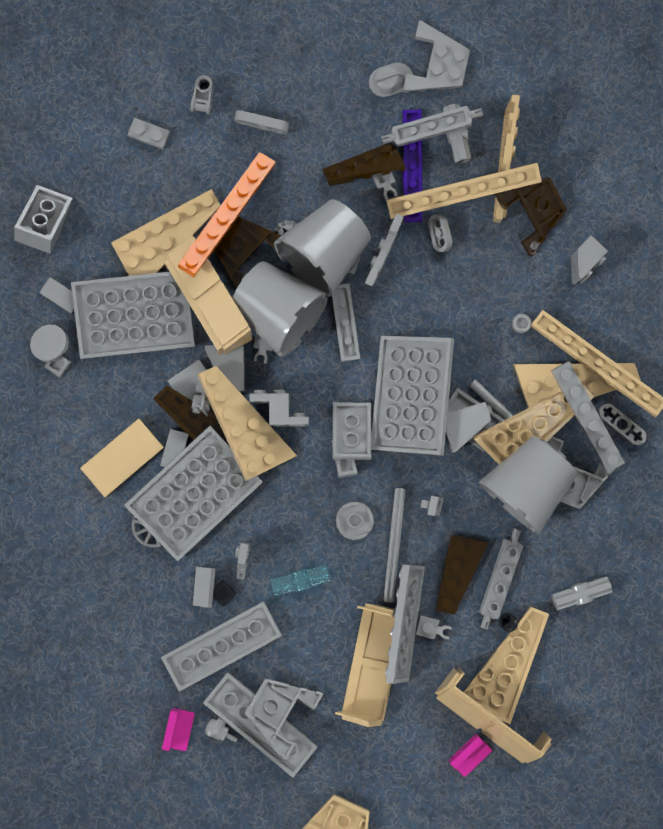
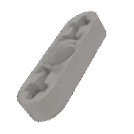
(261, 122)
(629, 437)

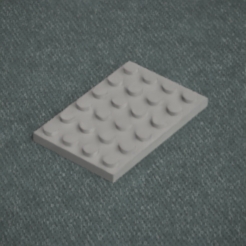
(131, 315)
(412, 394)
(192, 494)

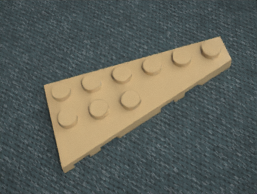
(507, 149)
(148, 246)
(540, 421)
(248, 434)
(504, 674)

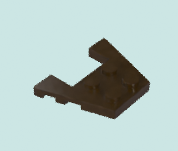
(542, 207)
(240, 244)

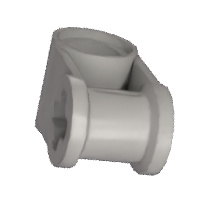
(201, 98)

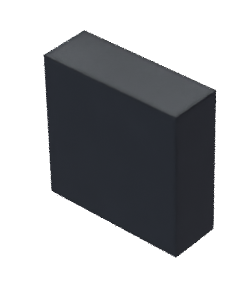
(223, 593)

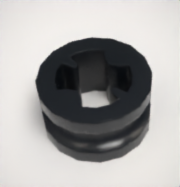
(505, 618)

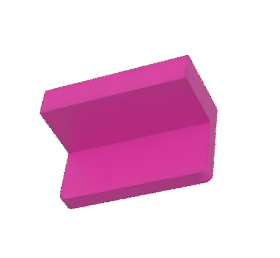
(178, 730)
(470, 755)

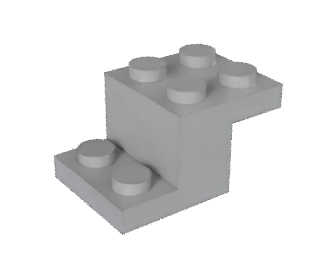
(279, 408)

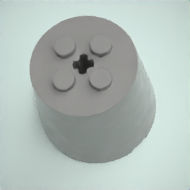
(324, 245)
(278, 306)
(531, 482)

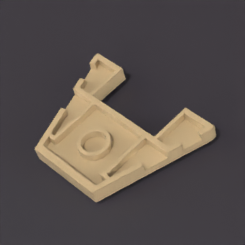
(339, 814)

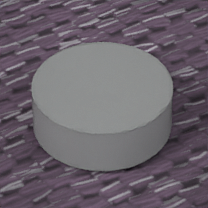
(521, 323)

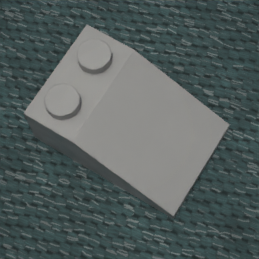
(42, 219)

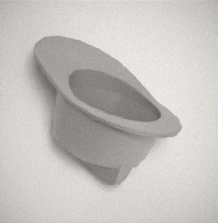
(389, 79)

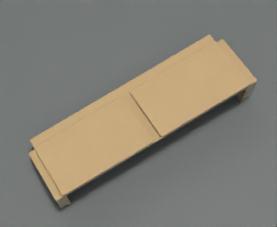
(210, 302)
(367, 685)
(490, 725)

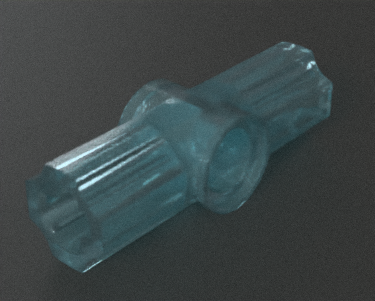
(300, 580)

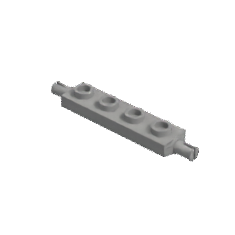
(432, 126)
(501, 579)

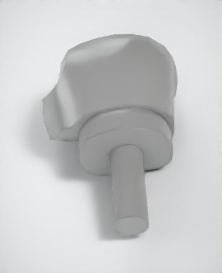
(217, 730)

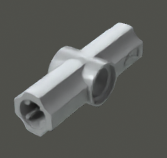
(458, 141)
(581, 593)

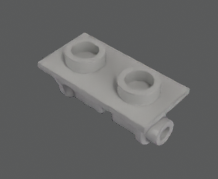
(201, 402)

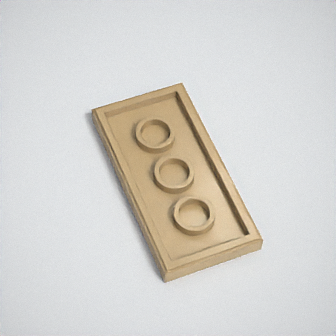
(122, 458)

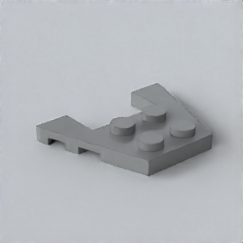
(446, 62)
(383, 249)
(584, 484)
(271, 707)

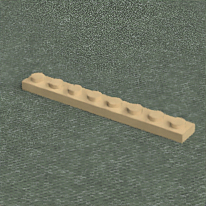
(464, 190)
(598, 363)

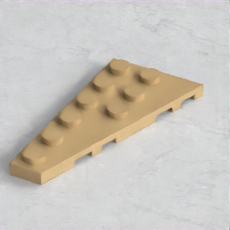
(539, 383)

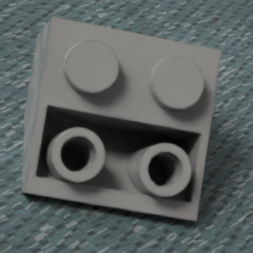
(585, 258)

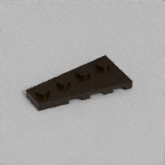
(375, 161)
(180, 410)
(459, 567)

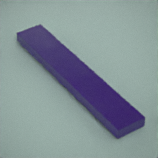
(413, 161)

